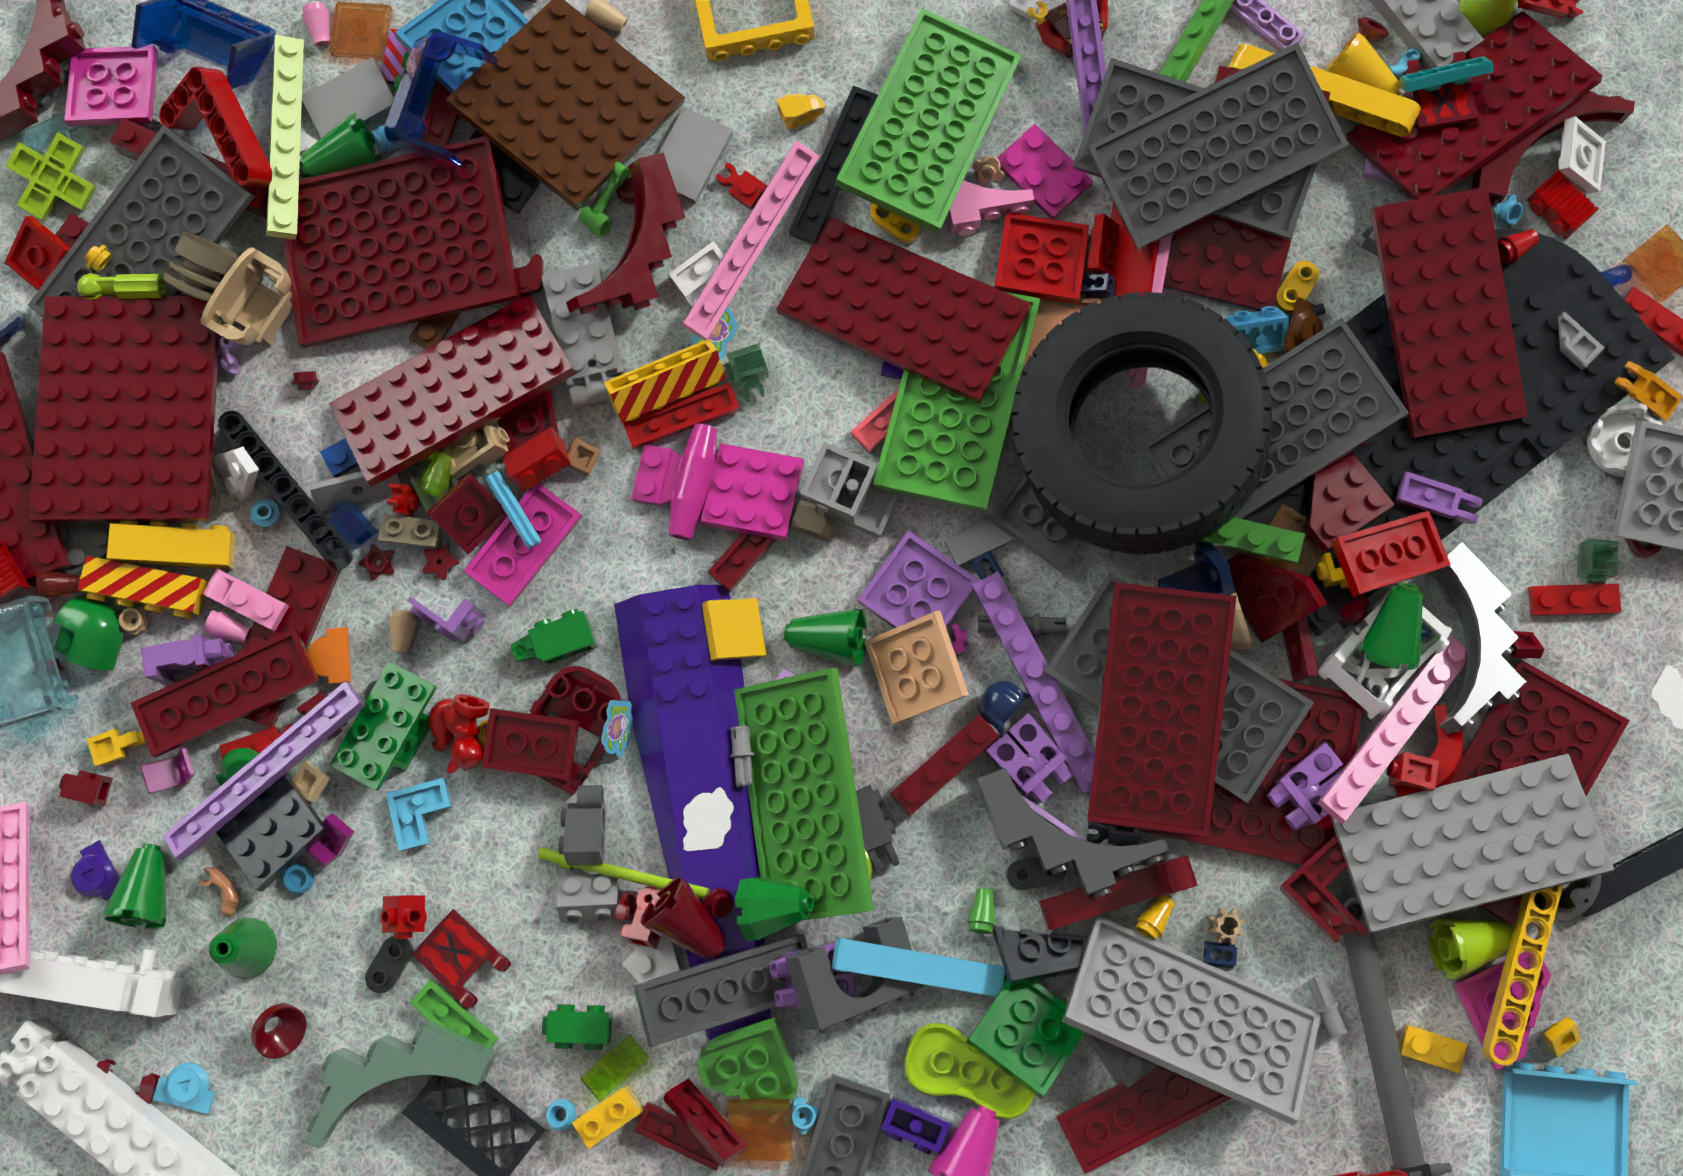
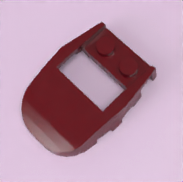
(580, 696)

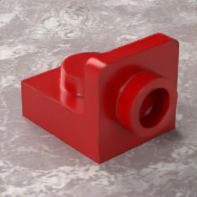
(1413, 771)

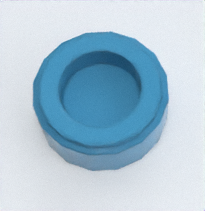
(298, 878)

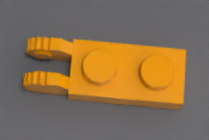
(1651, 391)

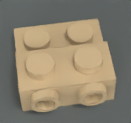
(476, 448)

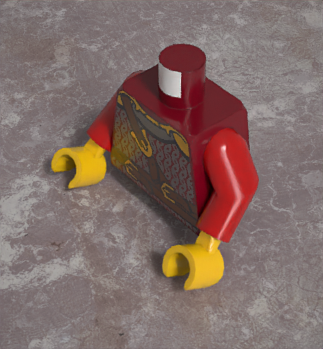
(1054, 25)

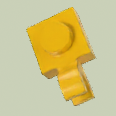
(111, 746)

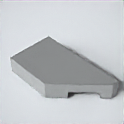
(1577, 342)

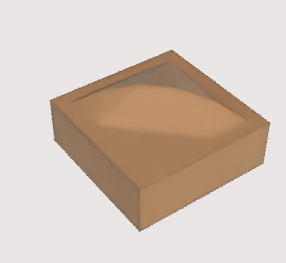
(582, 456)

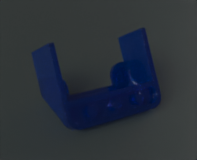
(208, 31)
(404, 120)

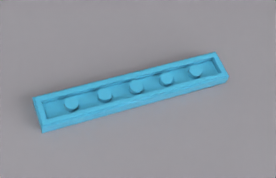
(917, 967)

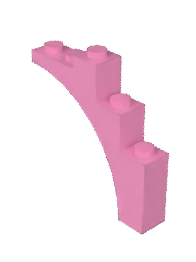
(980, 202)

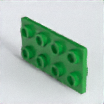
(387, 728)

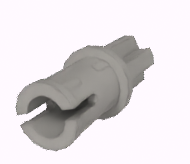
(742, 755)
(1327, 1006)

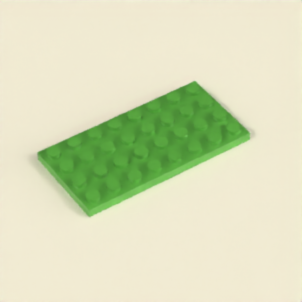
(928, 121)
(946, 443)
(806, 791)

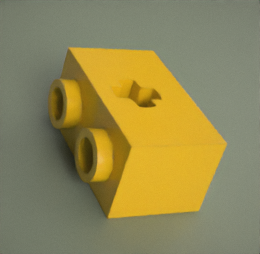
(608, 1116)

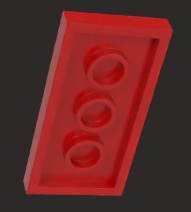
(1390, 553)

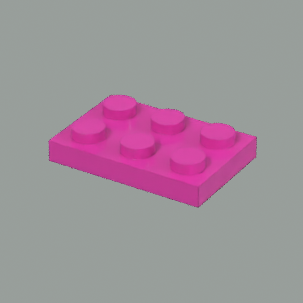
(1046, 169)

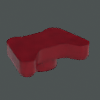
(530, 276)

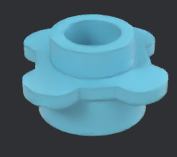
(1509, 211)
(810, 1114)

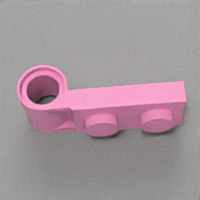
(245, 599)

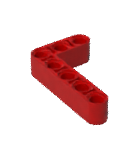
(209, 96)

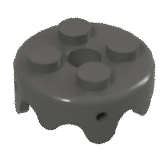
(1574, 898)

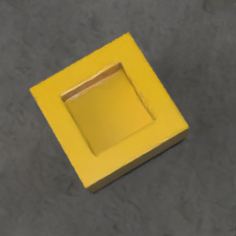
(1562, 1036)

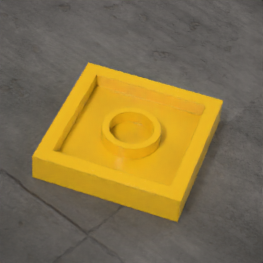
(733, 629)

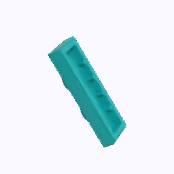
(1457, 73)

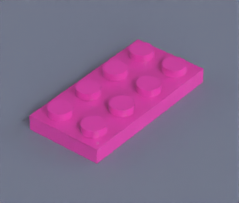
(505, 562)

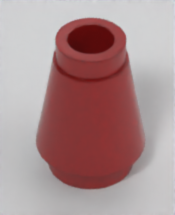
(1516, 245)

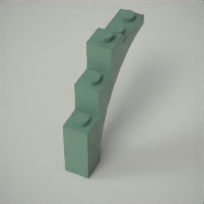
(352, 1076)

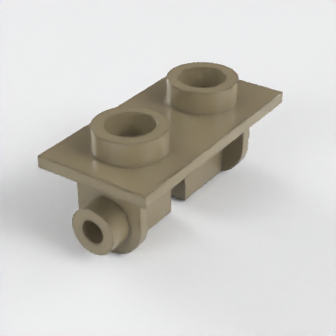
(410, 531)

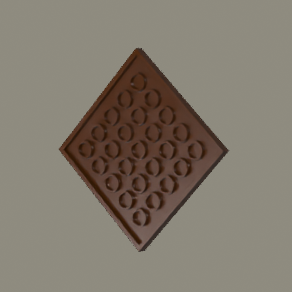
(565, 101)

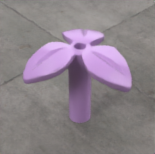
(228, 362)

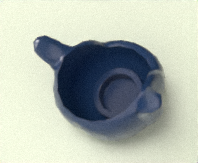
(999, 703)

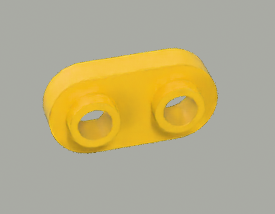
(894, 224)
(1296, 285)

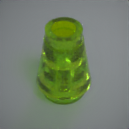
(437, 476)

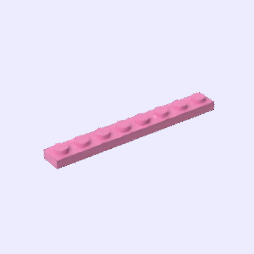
(750, 240)
(1393, 731)

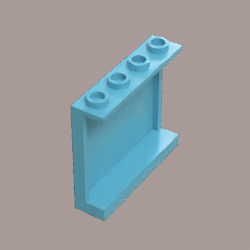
(1564, 1122)

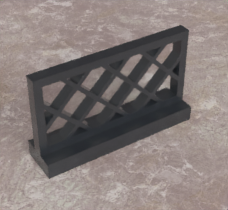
(458, 1145)

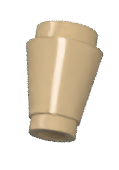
(605, 15)
(402, 629)

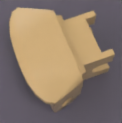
(248, 302)

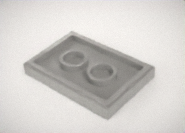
(356, 90)
(694, 151)

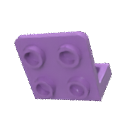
(462, 624)

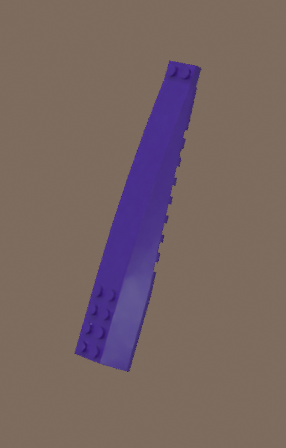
(685, 744)

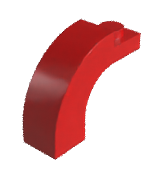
(1448, 753)

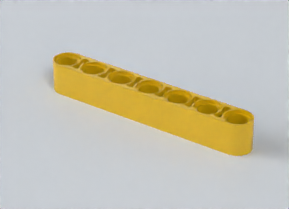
(1349, 97)
(1527, 977)

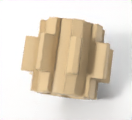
(1219, 920)

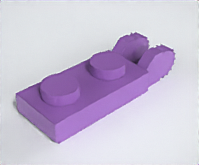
(1436, 497)

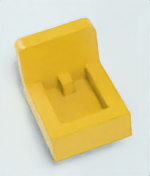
(1327, 572)

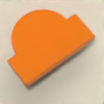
(332, 655)

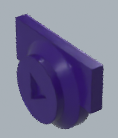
(94, 872)

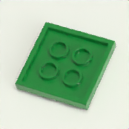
(1026, 1035)

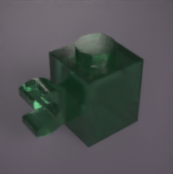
(747, 368)
(1597, 560)

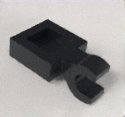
(1115, 834)

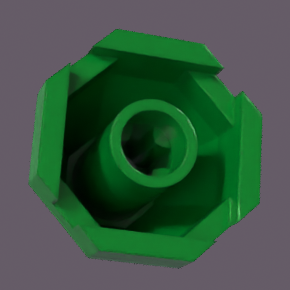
(770, 907)

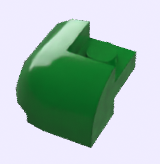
(89, 633)

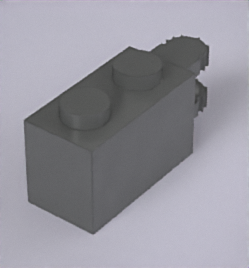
(875, 827)

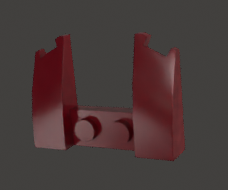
(1309, 894)

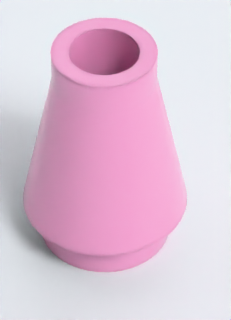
(317, 21)
(225, 627)

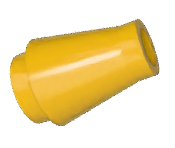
(1155, 918)

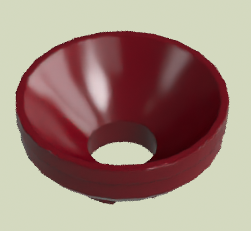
(284, 1036)

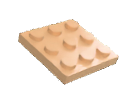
(916, 667)

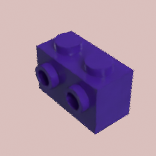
(916, 1125)

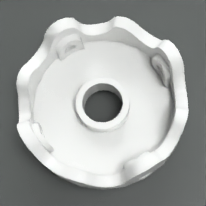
(1604, 433)

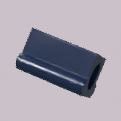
(1091, 291)
(988, 557)
(1221, 947)

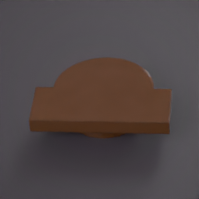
(1303, 324)

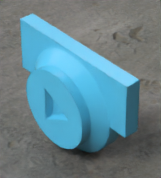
(186, 1087)

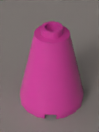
(969, 1147)

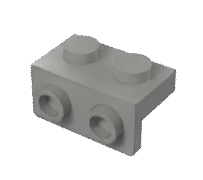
(587, 898)

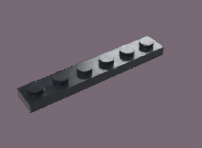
(822, 188)

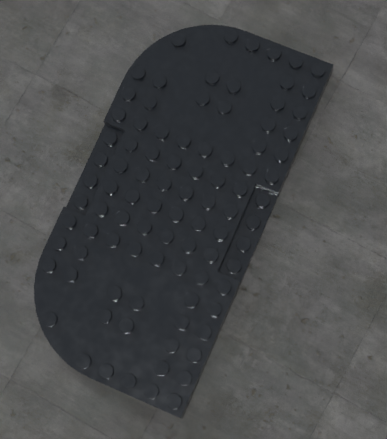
(1556, 393)

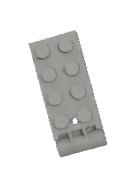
(1430, 27)
(583, 338)

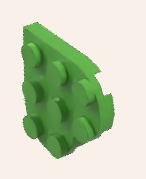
(749, 1063)

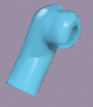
(1400, 69)

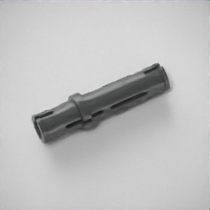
(1036, 625)

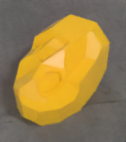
(799, 109)

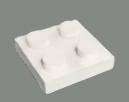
(1582, 155)

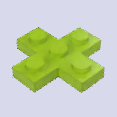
(51, 176)

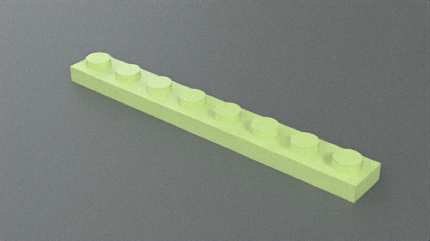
(285, 137)

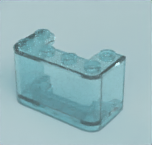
(28, 669)

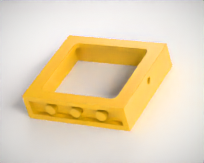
(747, 41)

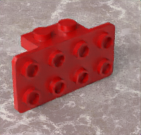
(1116, 255)

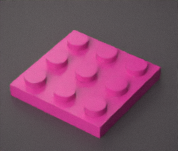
(111, 86)
(752, 492)

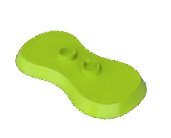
(944, 1064)

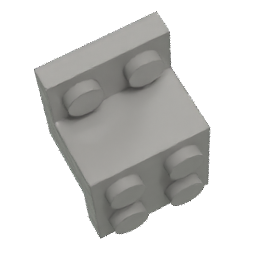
(847, 490)

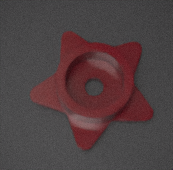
(370, 562)
(440, 569)

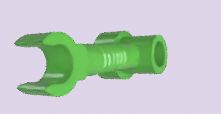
(594, 218)

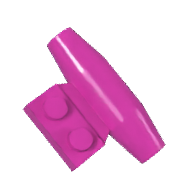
(678, 479)

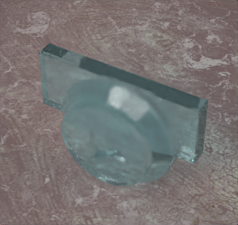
(41, 135)

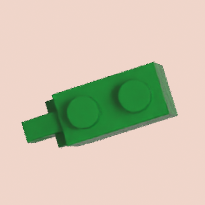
(556, 639)

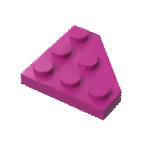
(1478, 995)

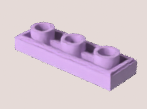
(1275, 30)

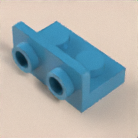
(1262, 329)

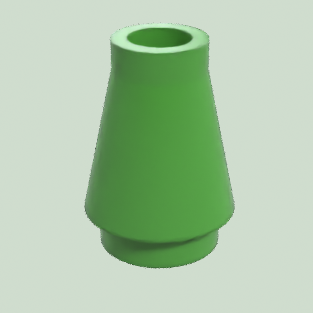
(982, 913)

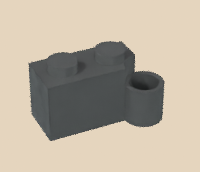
(584, 827)

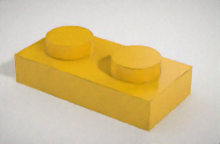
(1432, 1048)

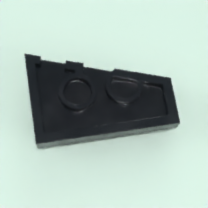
(1036, 955)

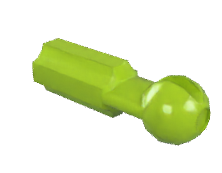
(123, 286)

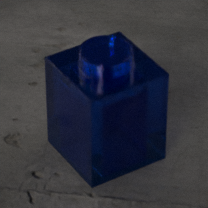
(352, 523)

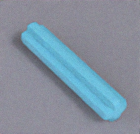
(513, 510)

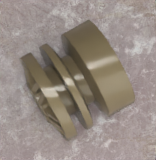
(201, 268)

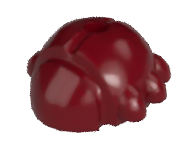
(1372, 29)

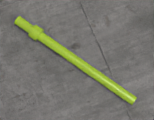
(617, 872)

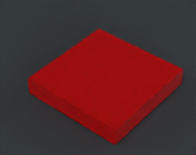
(35, 252)

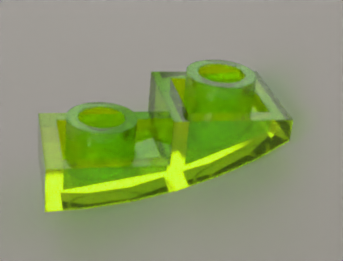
(615, 1068)

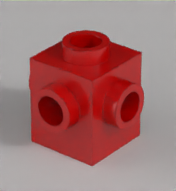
(403, 915)

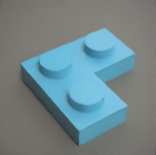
(408, 810)

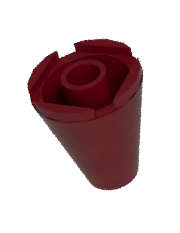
(684, 920)

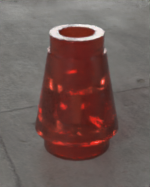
(56, 584)

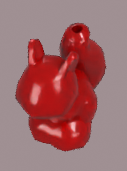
(458, 719)

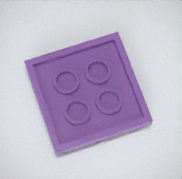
(916, 583)

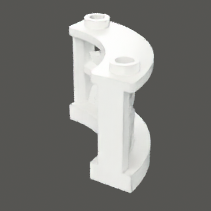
(1342, 661)

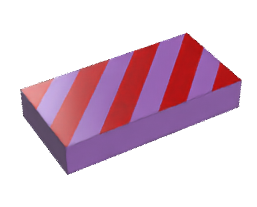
(393, 58)

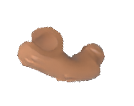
(229, 892)

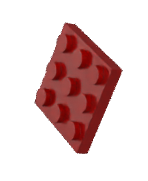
(1042, 258)

